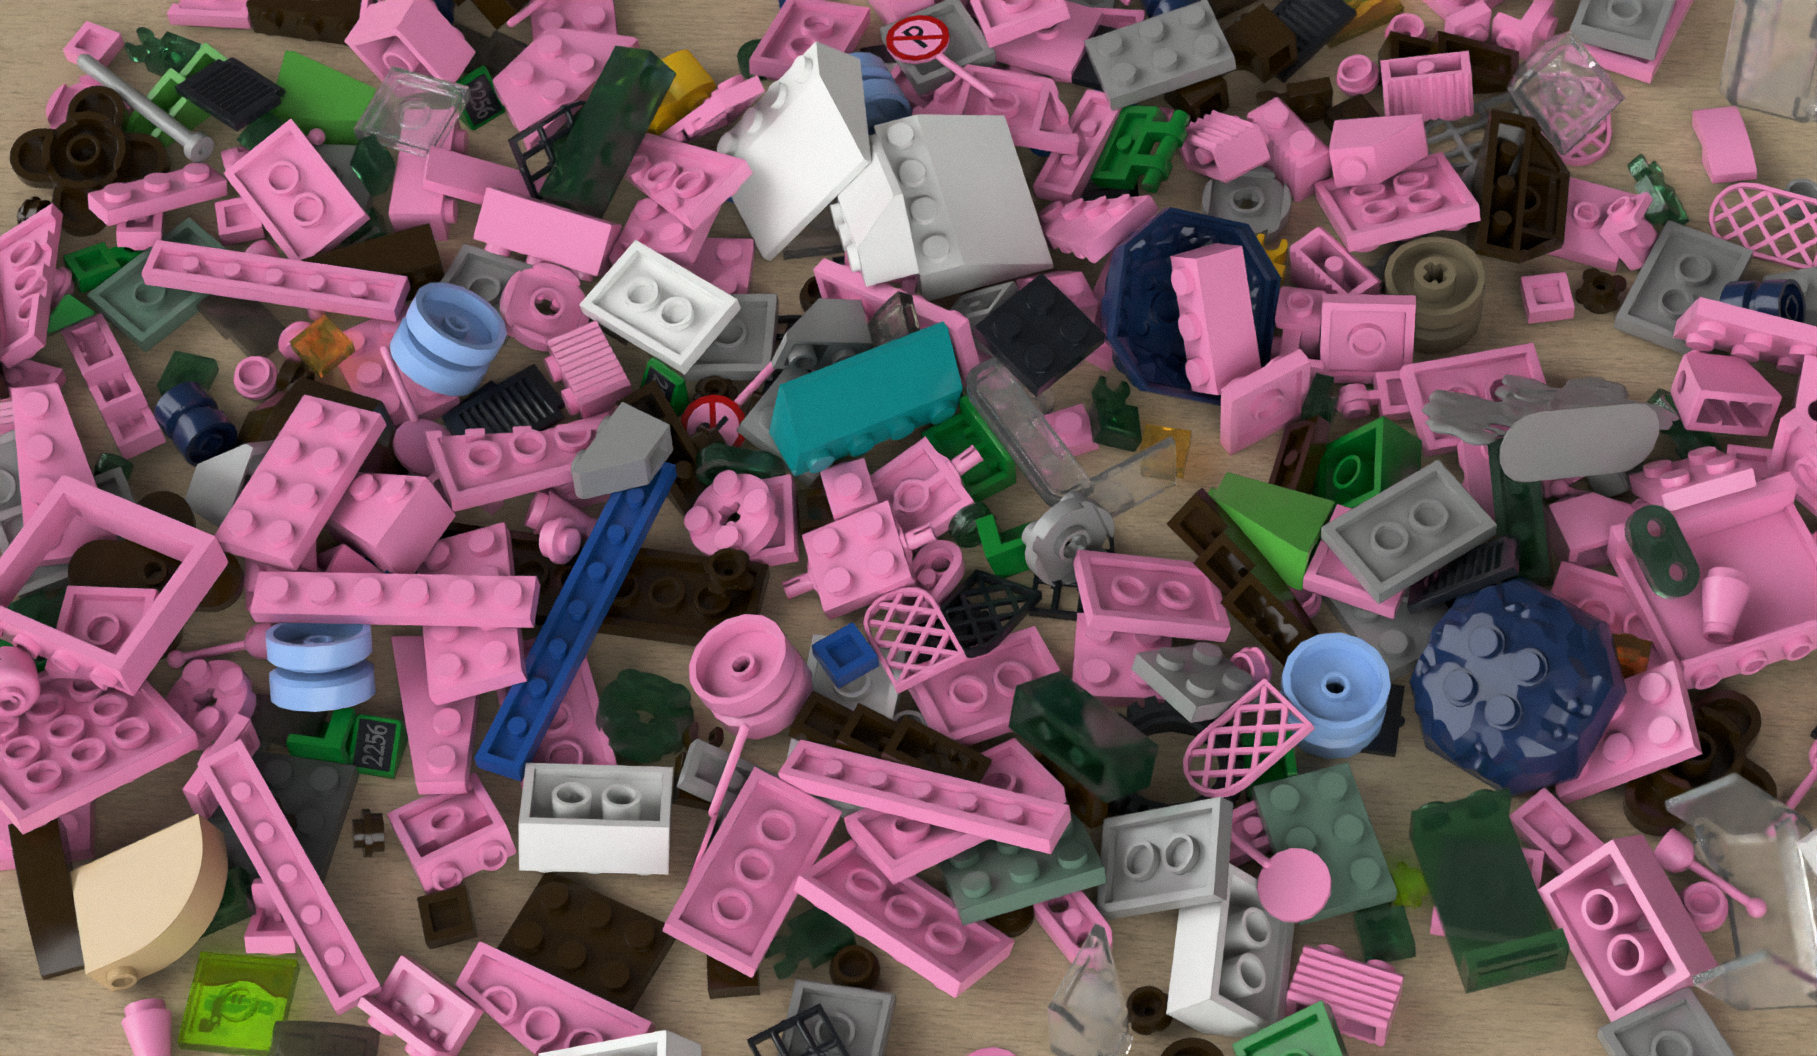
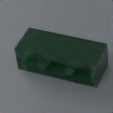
(1522, 512)
(1083, 736)

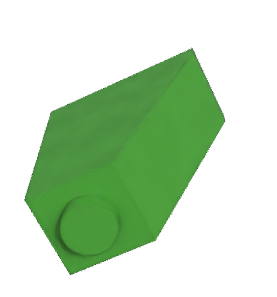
(321, 99)
(1277, 521)

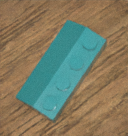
(866, 400)

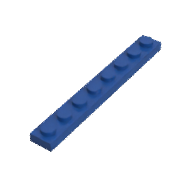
(572, 626)

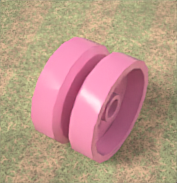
(750, 675)

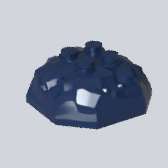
(1143, 309)
(1517, 686)

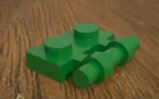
(1130, 144)

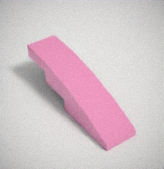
(113, 386)

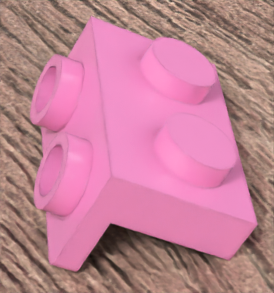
(422, 1010)

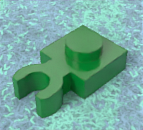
(97, 263)

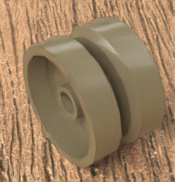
(1447, 290)

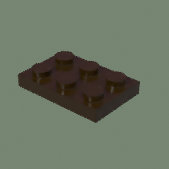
(588, 940)

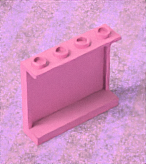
(1745, 531)

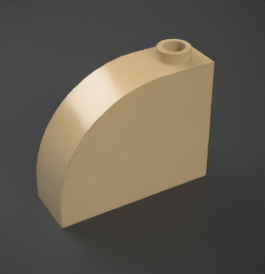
(149, 901)

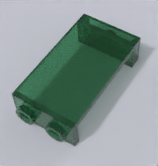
(1485, 891)

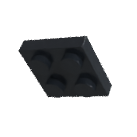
(1039, 335)

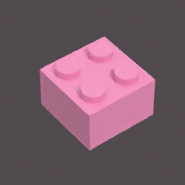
(411, 38)

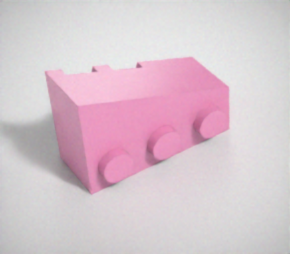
(390, 519)

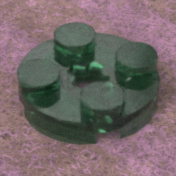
(649, 693)

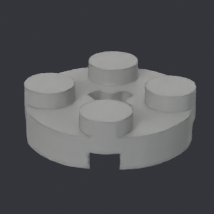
(1268, 198)
(1072, 518)

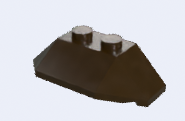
(1518, 191)
(269, 418)

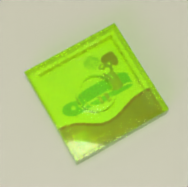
(237, 1003)

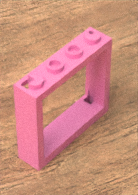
(127, 670)

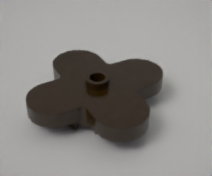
(86, 156)
(131, 564)
(1726, 732)

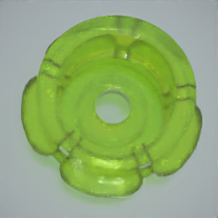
(1409, 886)

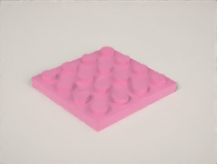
(83, 746)

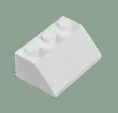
(875, 222)
(595, 818)
(1230, 963)

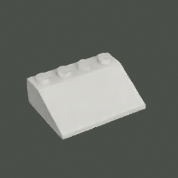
(801, 145)
(964, 201)

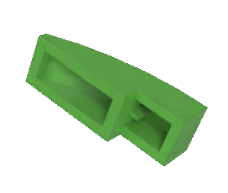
(166, 98)

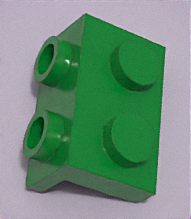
(969, 429)

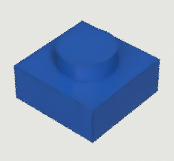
(845, 655)

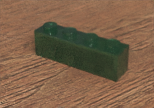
(608, 131)

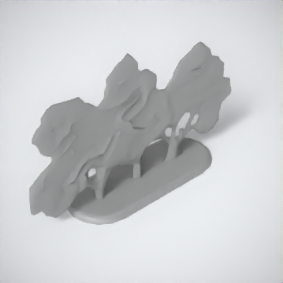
(1554, 430)

